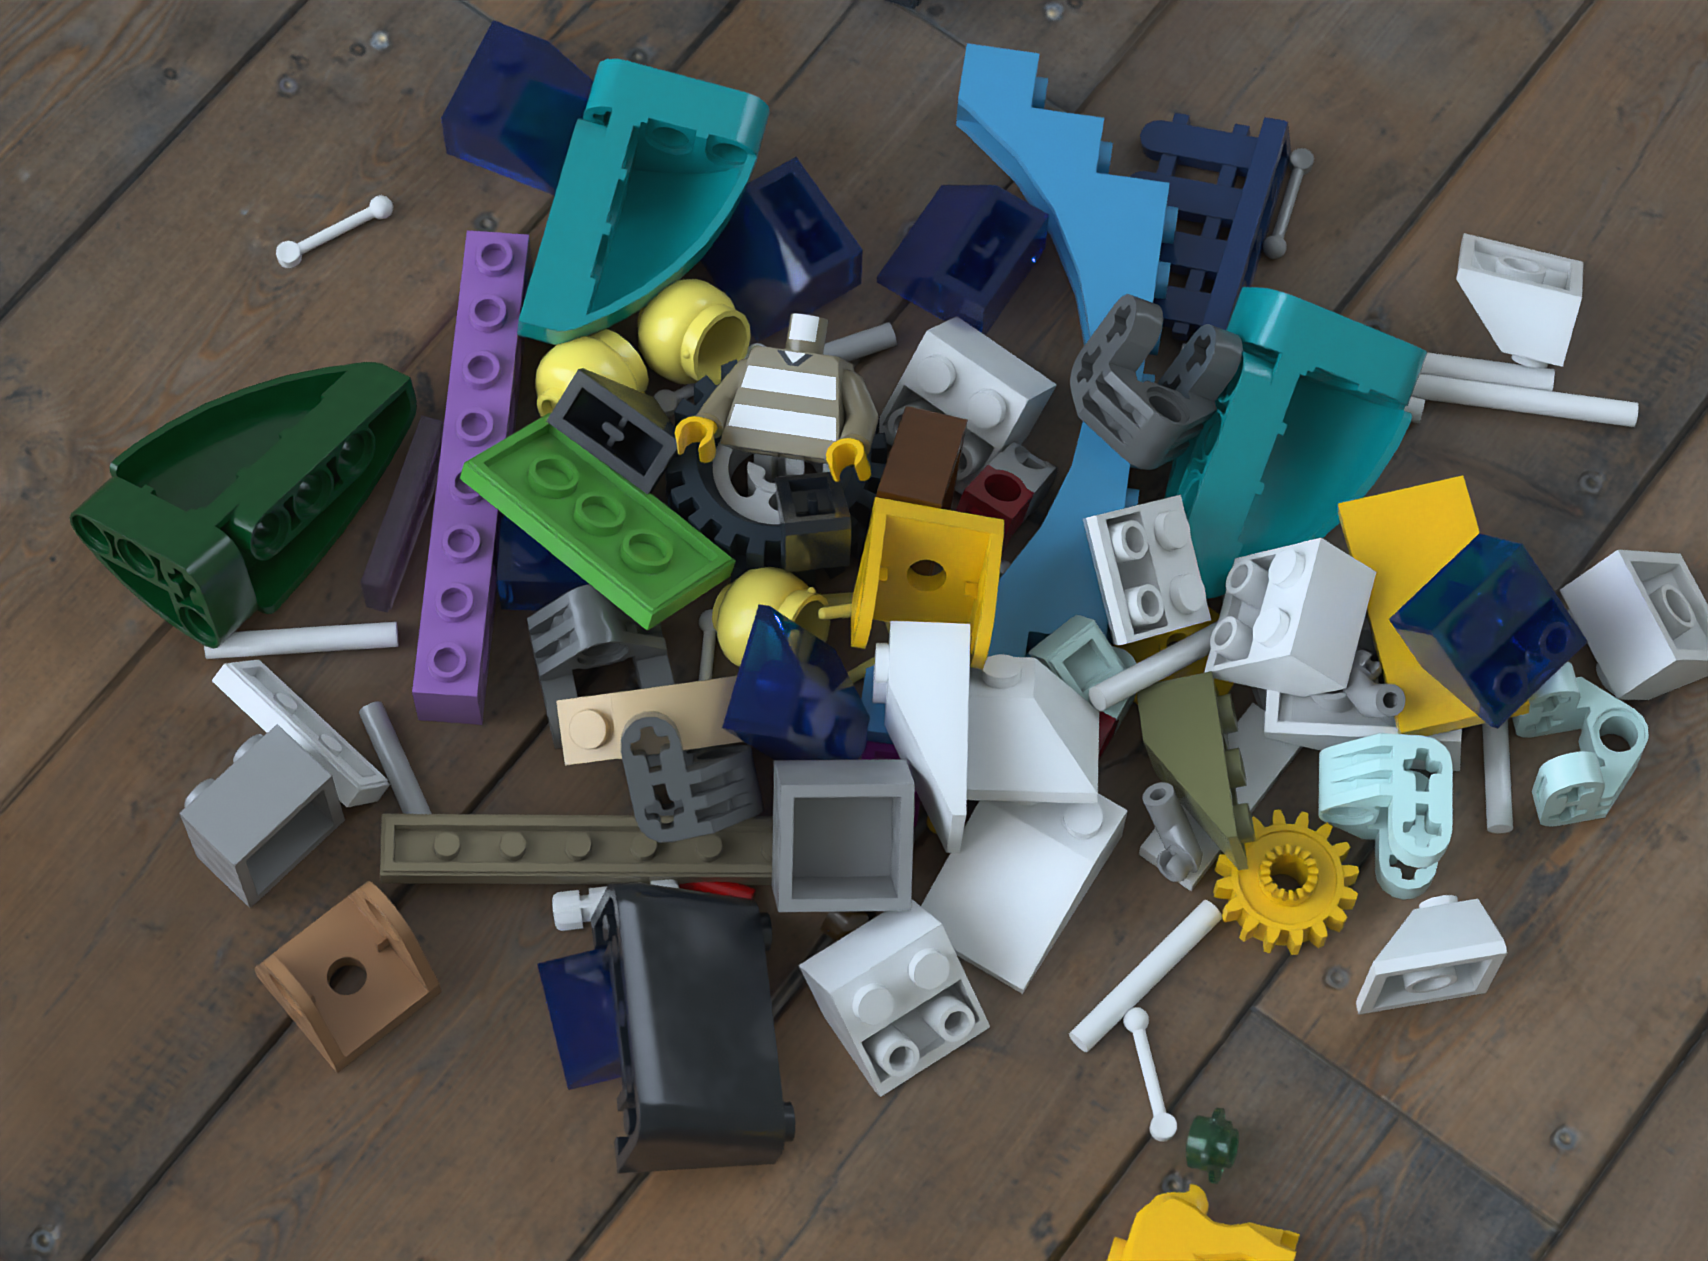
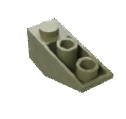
(1189, 748)

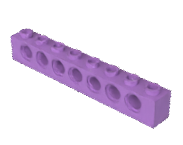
(465, 526)

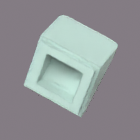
(1079, 655)

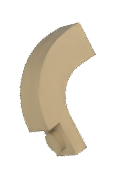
(594, 723)

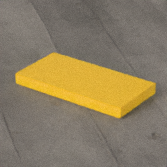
(1407, 542)

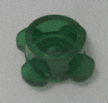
(1212, 1144)

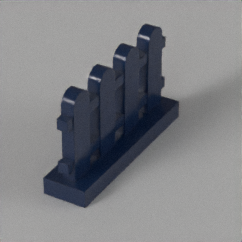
(1216, 206)

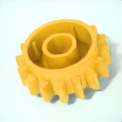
(1288, 916)

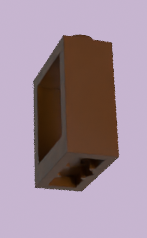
(924, 464)

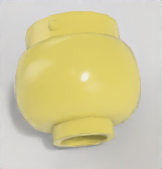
(691, 332)
(601, 353)
(771, 586)

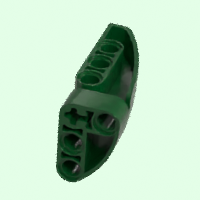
(245, 493)

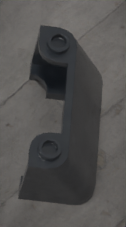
(692, 1029)

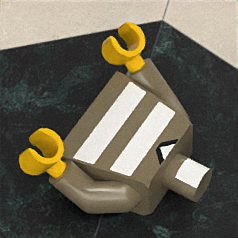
(789, 406)

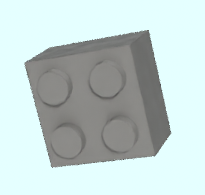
(262, 814)
(842, 835)

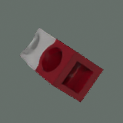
(1009, 488)

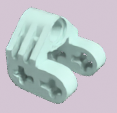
(1589, 781)
(1377, 797)

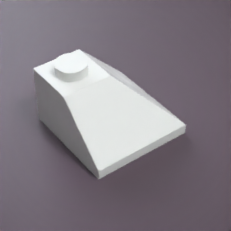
(1522, 298)
(1029, 735)
(1435, 956)

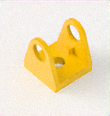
(961, 593)

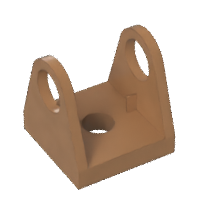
(357, 932)

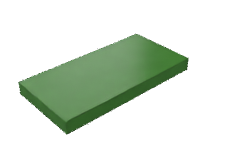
(598, 522)

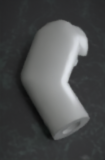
(1366, 695)
(1175, 832)

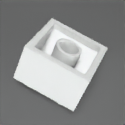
(1642, 622)

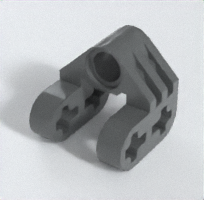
(1147, 419)
(586, 633)
(708, 784)

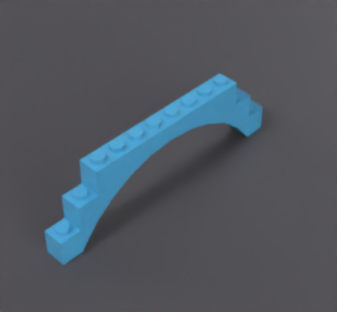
(1110, 247)

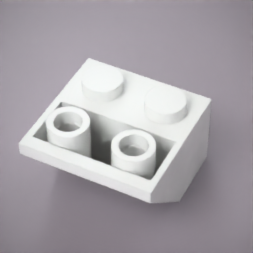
(972, 379)
(1147, 570)
(1291, 619)
(895, 995)

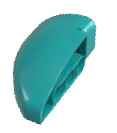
(639, 196)
(1292, 430)

